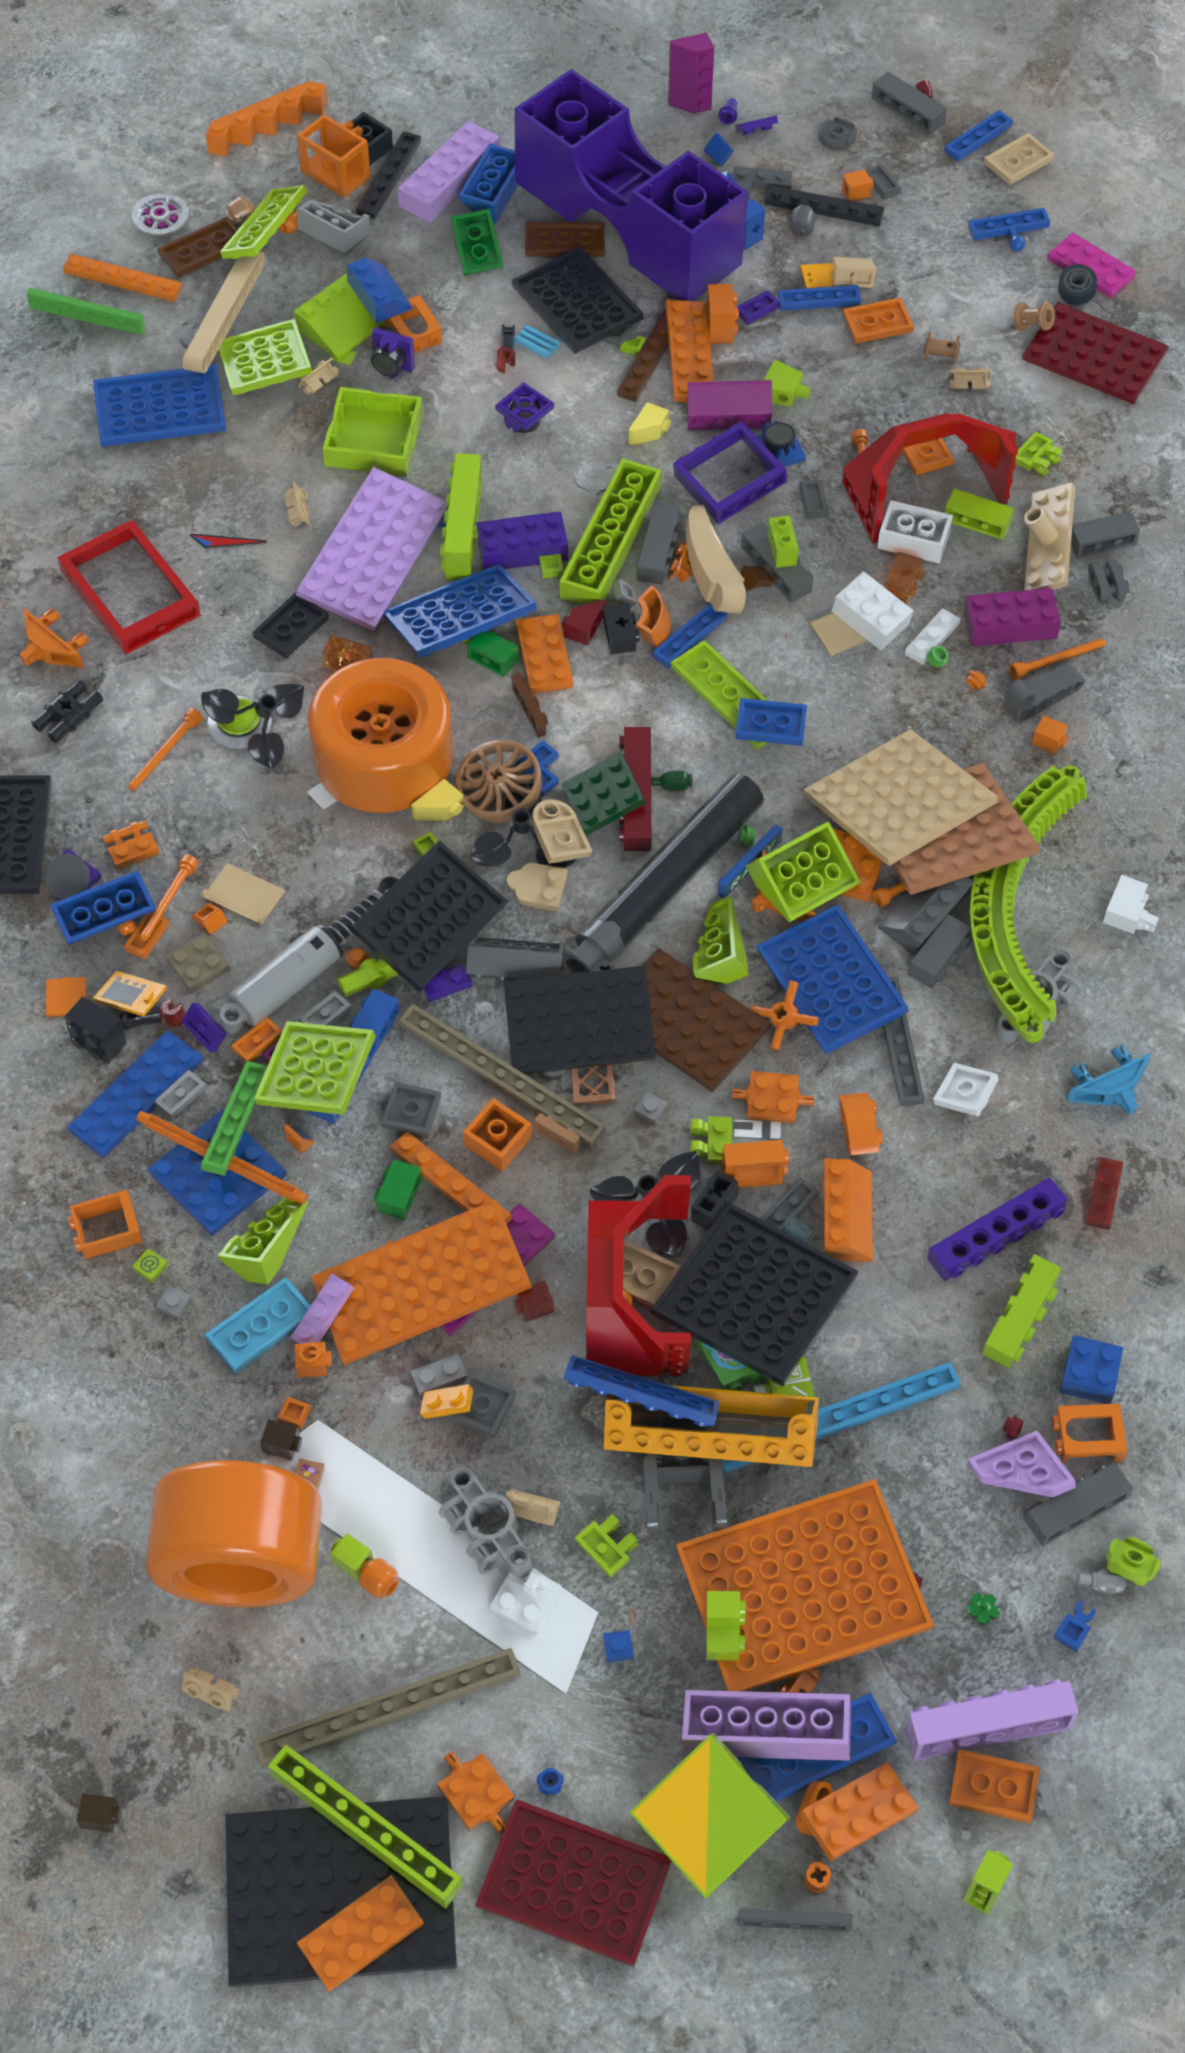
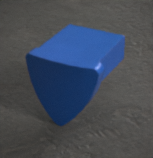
(718, 149)

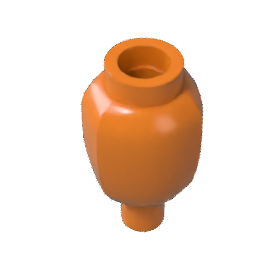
(290, 223)

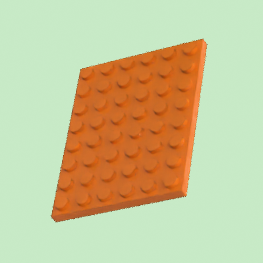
(813, 1584)

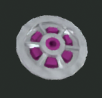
(160, 214)

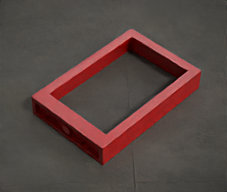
(149, 627)

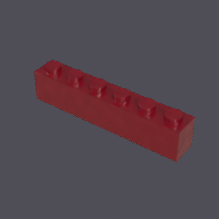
(638, 823)

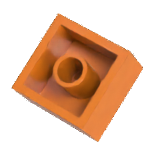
(722, 313)
(497, 1134)

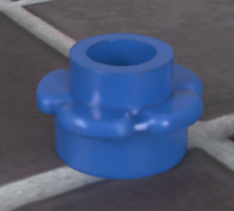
(550, 1774)

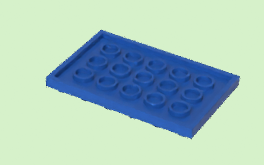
(158, 406)
(459, 610)
(835, 978)

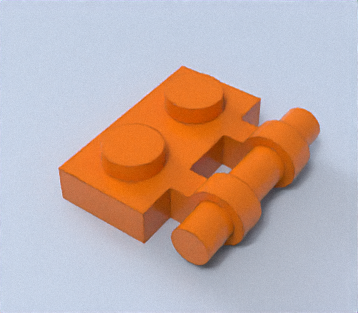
(132, 850)

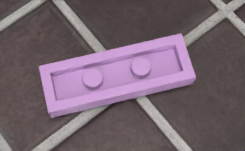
(322, 1311)

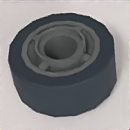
(1077, 284)

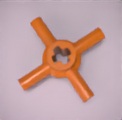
(791, 1016)

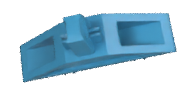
(1112, 1087)

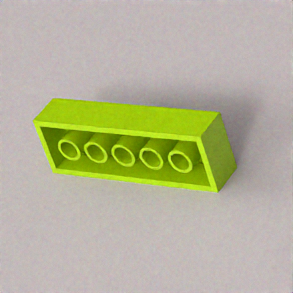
(461, 516)

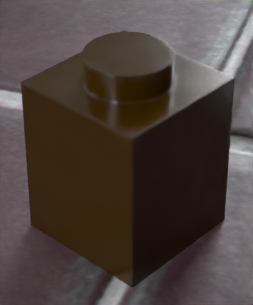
(280, 1440)
(98, 1813)

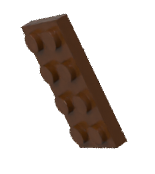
(558, 238)
(198, 247)

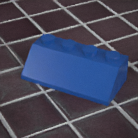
(491, 182)
(102, 907)

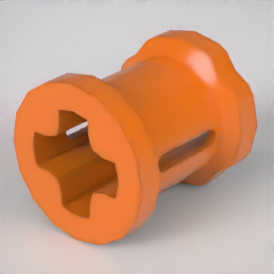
(812, 1884)

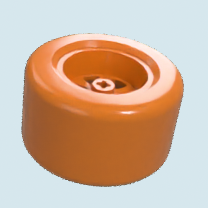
(384, 701)
(234, 1534)

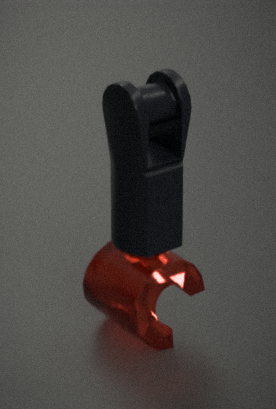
(506, 352)
(171, 1015)

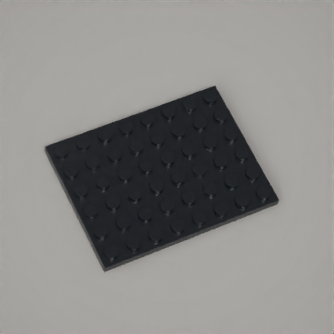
(301, 1870)

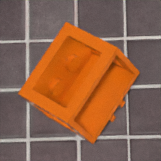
(340, 160)

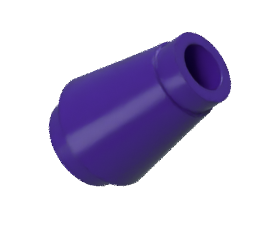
(728, 112)

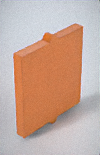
(63, 994)

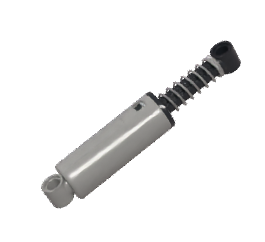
(294, 967)

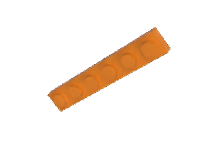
(122, 277)
(442, 1174)

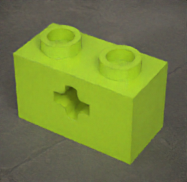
(782, 541)

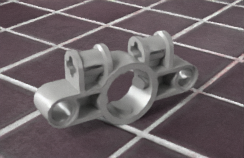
(1055, 982)
(496, 1548)

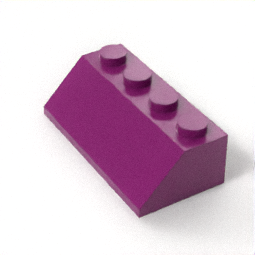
(691, 73)
(728, 403)

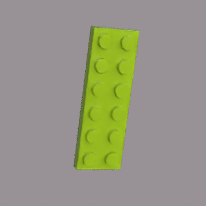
(263, 222)
(716, 682)

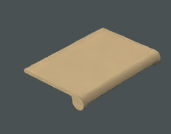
(835, 634)
(244, 893)

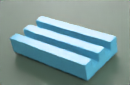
(539, 339)

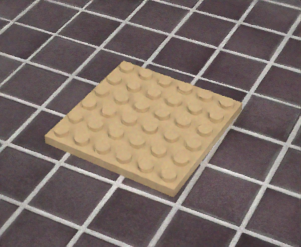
(900, 797)

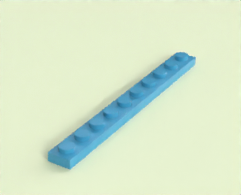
(878, 1403)

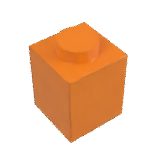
(857, 185)
(1050, 735)

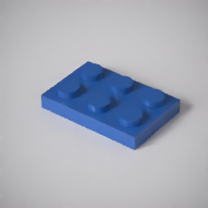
(771, 721)

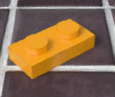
(446, 1401)

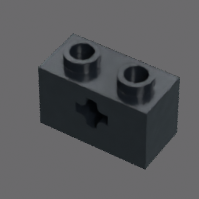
(620, 629)
(713, 1199)

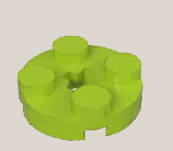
(1138, 1571)

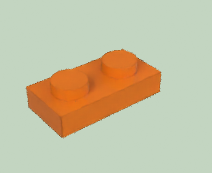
(257, 1040)

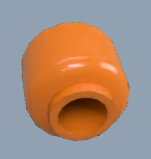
(378, 1578)

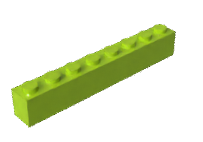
(366, 1826)

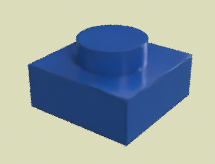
(618, 1646)

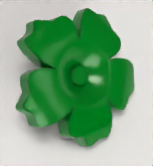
(983, 1608)

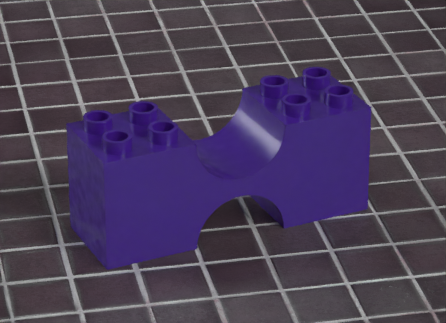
(675, 219)

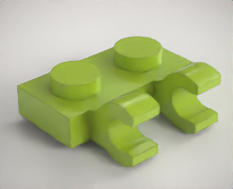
(1033, 450)
(718, 1133)
(602, 1549)

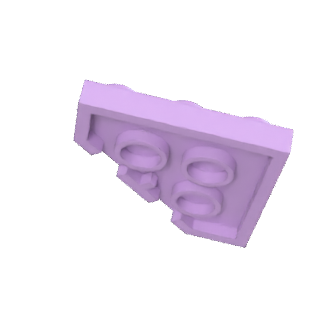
(1024, 1466)

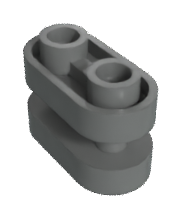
(1108, 580)

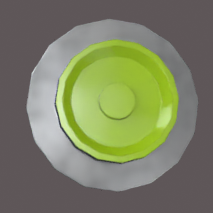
(241, 729)

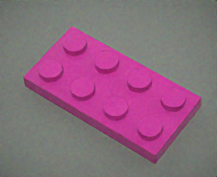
(1110, 272)

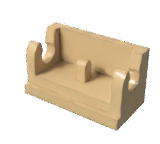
(853, 272)

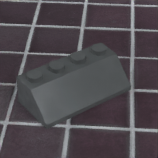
(921, 913)
(514, 958)

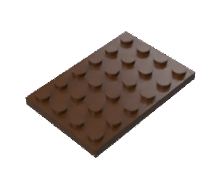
(698, 1023)

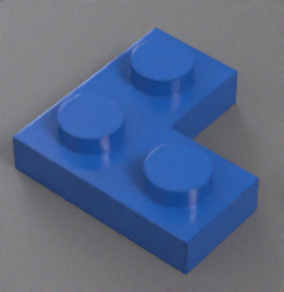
(545, 756)

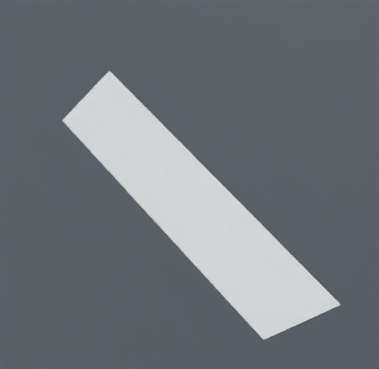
(410, 1535)

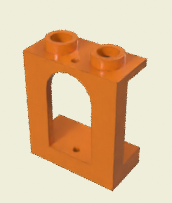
(420, 341)
(1070, 1448)

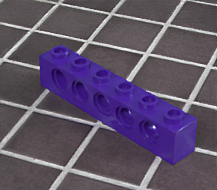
(1043, 1194)

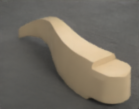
(711, 566)

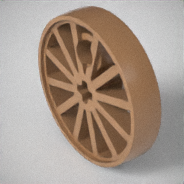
(498, 780)

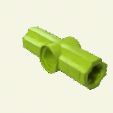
(371, 975)

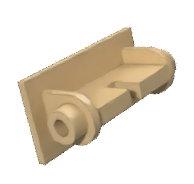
(322, 371)
(978, 377)
(296, 504)
(533, 1507)
(198, 1685)

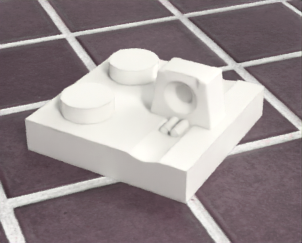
(966, 1089)
(526, 1600)

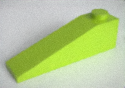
(721, 946)
(263, 1247)

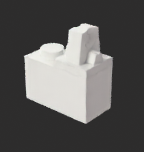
(1127, 907)

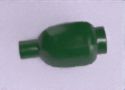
(673, 780)

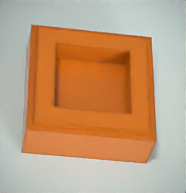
(294, 1412)

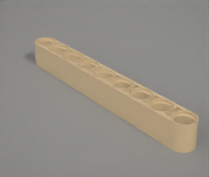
(222, 313)

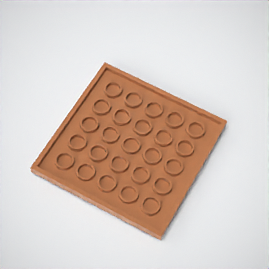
(975, 846)

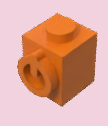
(312, 1359)

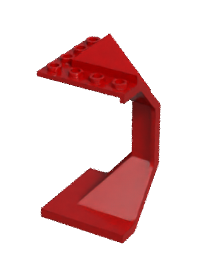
(868, 473)
(614, 1329)

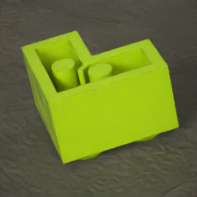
(724, 1619)

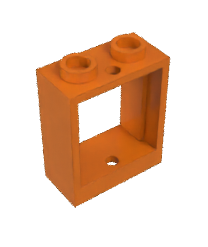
(755, 1163)
(98, 1207)

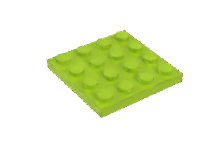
(264, 357)
(315, 1067)

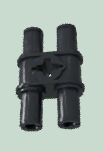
(67, 711)

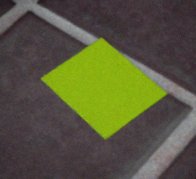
(346, 359)

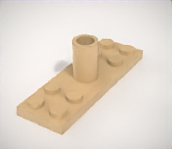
(1049, 537)

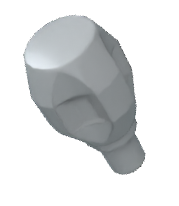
(1103, 1581)

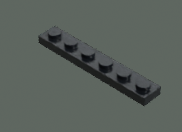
(388, 174)
(825, 205)

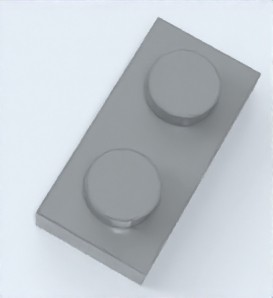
(327, 1011)
(180, 1094)
(439, 1374)

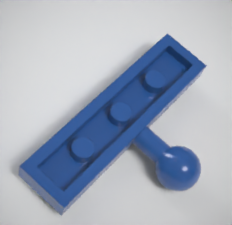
(1011, 225)

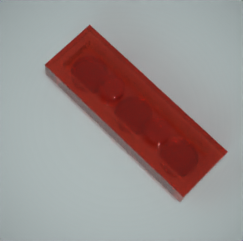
(1104, 1193)

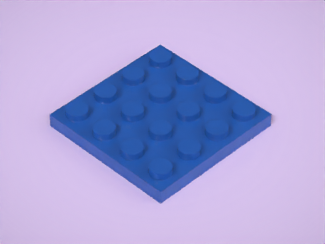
(209, 1196)

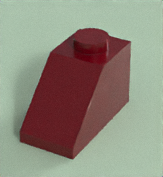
(583, 622)

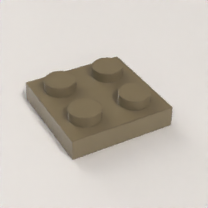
(197, 962)

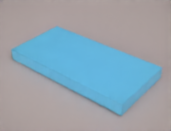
(258, 1325)

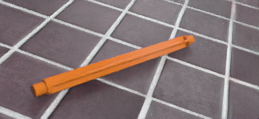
(237, 1165)

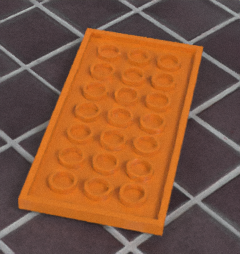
(425, 1281)

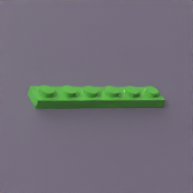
(86, 311)
(234, 1120)

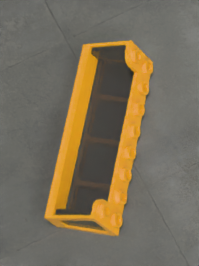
(746, 1428)

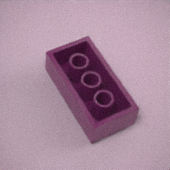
(1012, 617)

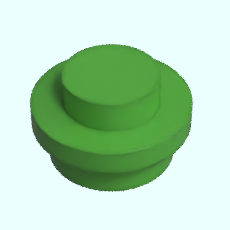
(937, 656)
(746, 836)

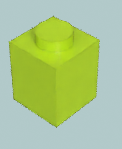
(350, 1555)

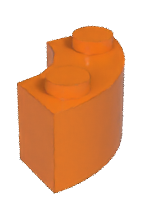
(655, 617)
(859, 1123)

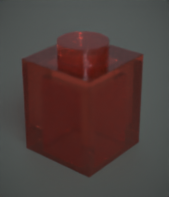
(534, 1302)

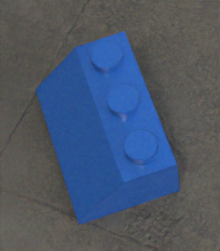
(376, 289)

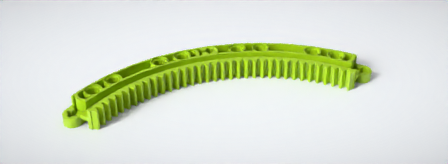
(993, 907)

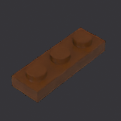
(529, 704)

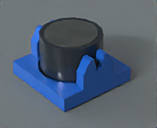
(782, 443)

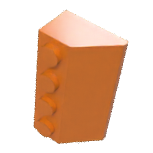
(847, 1210)

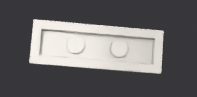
(932, 635)

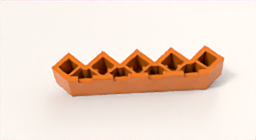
(266, 116)

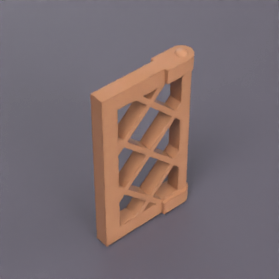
(594, 1097)

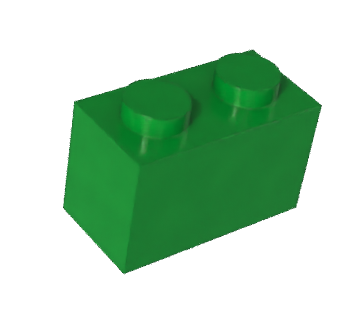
(493, 652)
(398, 1189)

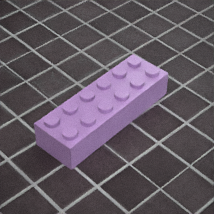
(445, 172)
(991, 1719)
(770, 1723)

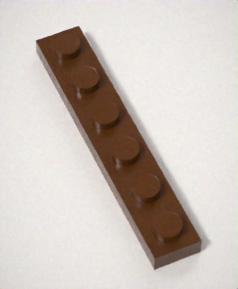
(645, 361)

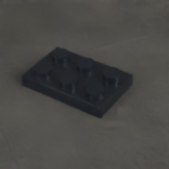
(290, 625)

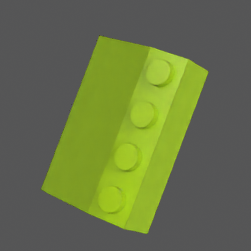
(335, 319)
(804, 872)

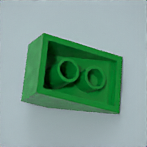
(476, 242)

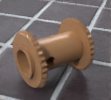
(1041, 316)
(942, 348)

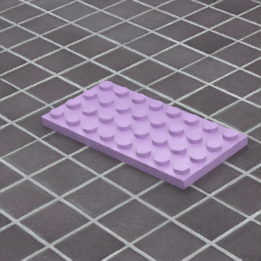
(373, 549)

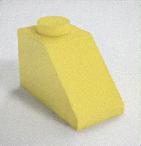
(649, 424)
(438, 803)

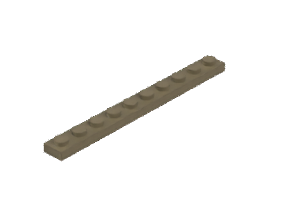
(500, 1074)
(389, 1706)

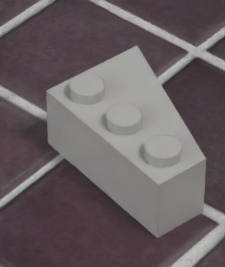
(332, 226)

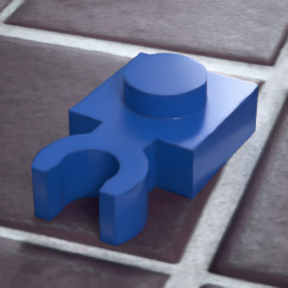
(1073, 1629)

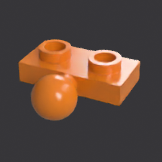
(135, 944)

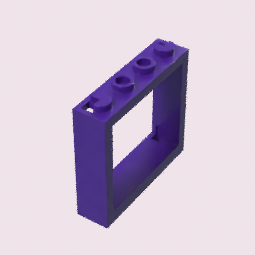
(746, 495)

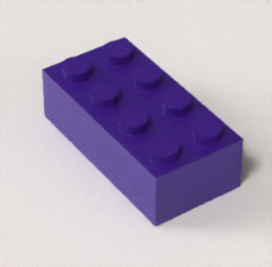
(521, 540)

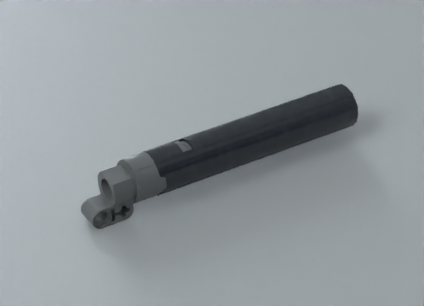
(665, 874)

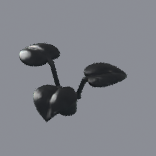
(264, 748)
(492, 849)
(669, 1234)

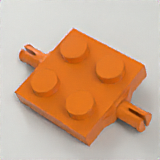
(773, 1097)
(475, 1792)

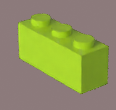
(979, 514)
(988, 1881)

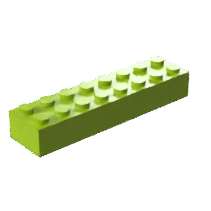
(610, 533)

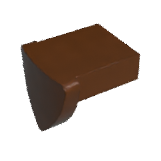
(755, 577)

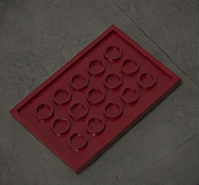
(1096, 353)
(574, 1883)

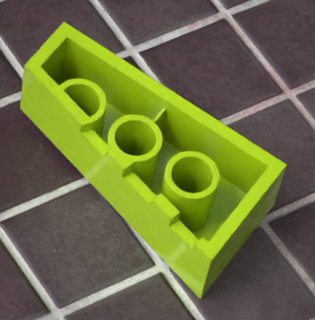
(1022, 1312)

